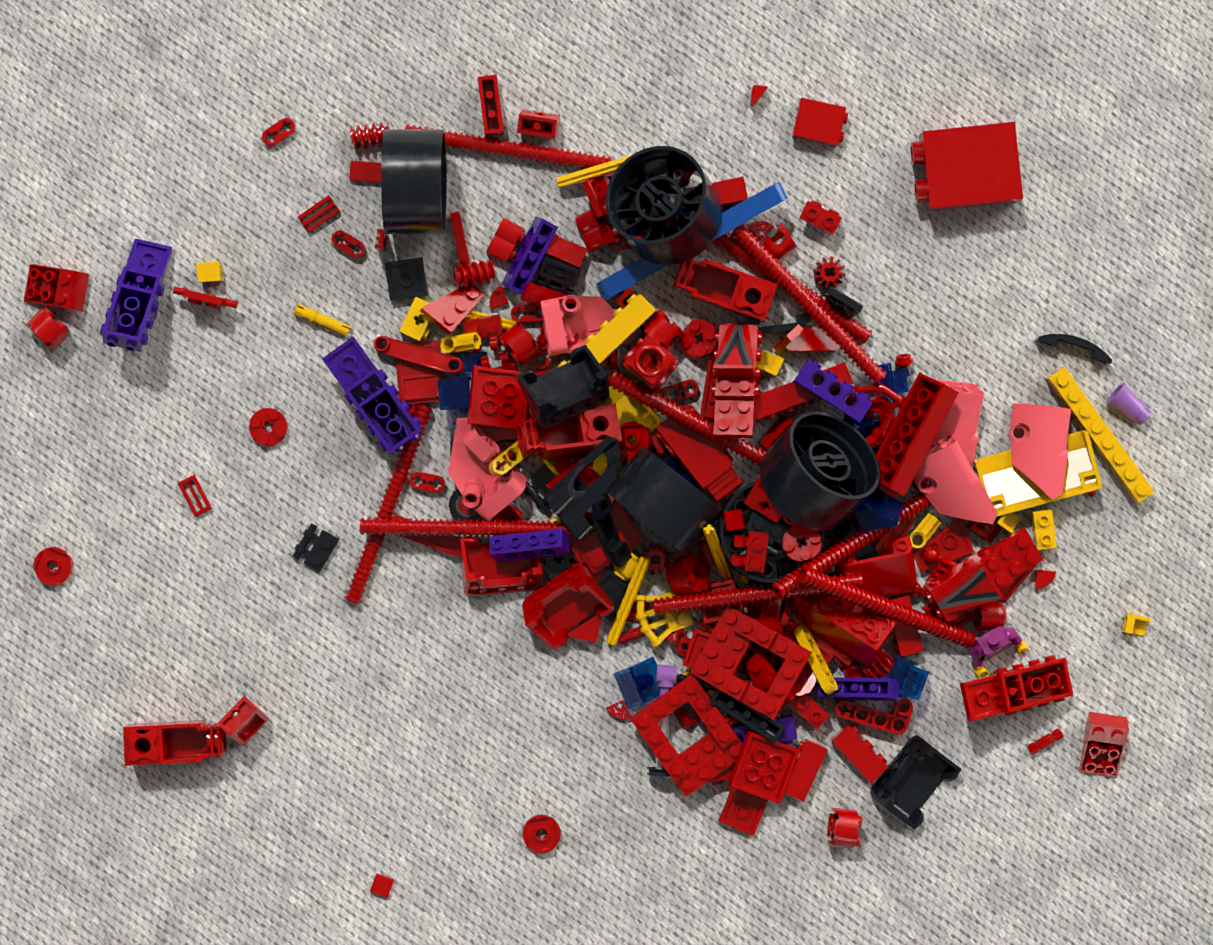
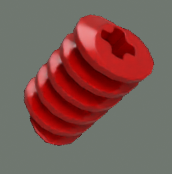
(368, 135)
(473, 272)

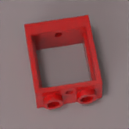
(235, 725)

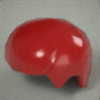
(509, 513)

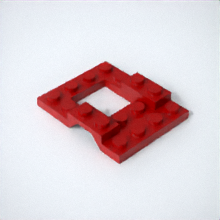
(726, 650)
(705, 756)

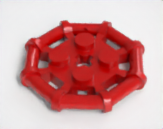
(879, 404)

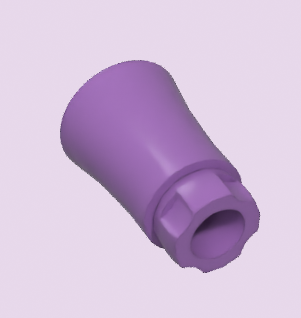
(1129, 404)

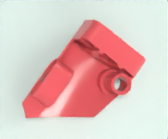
(562, 323)
(963, 417)
(1042, 448)
(470, 471)
(953, 484)

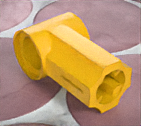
(460, 343)
(925, 529)

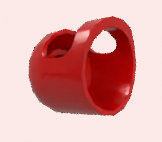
(782, 249)
(993, 616)

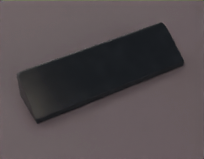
(747, 715)

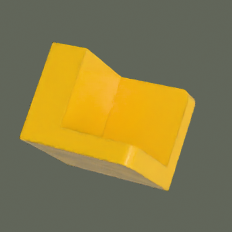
(209, 272)
(770, 363)
(1008, 521)
(1135, 624)

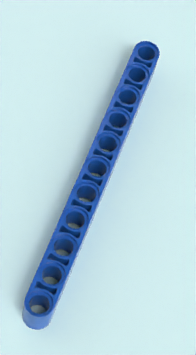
(730, 219)

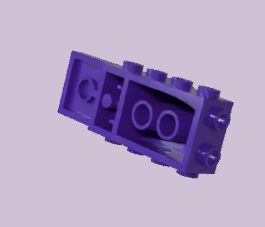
(136, 296)
(373, 396)

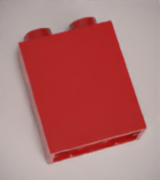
(967, 166)

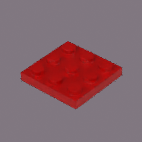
(496, 398)
(763, 767)

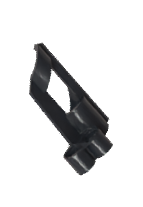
(571, 497)

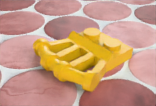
(673, 621)

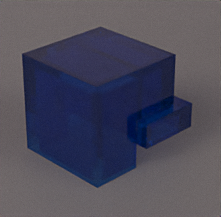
(896, 379)
(454, 393)
(909, 676)

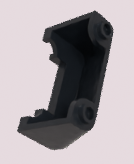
(566, 389)
(912, 780)

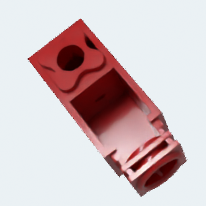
(726, 288)
(649, 363)
(571, 436)
(703, 458)
(845, 625)
(172, 742)

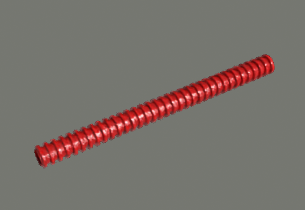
(520, 150)
(808, 303)
(850, 325)
(683, 416)
(386, 509)
(454, 527)
(847, 547)
(738, 596)
(886, 607)

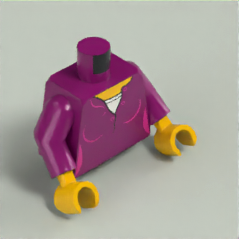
(993, 644)

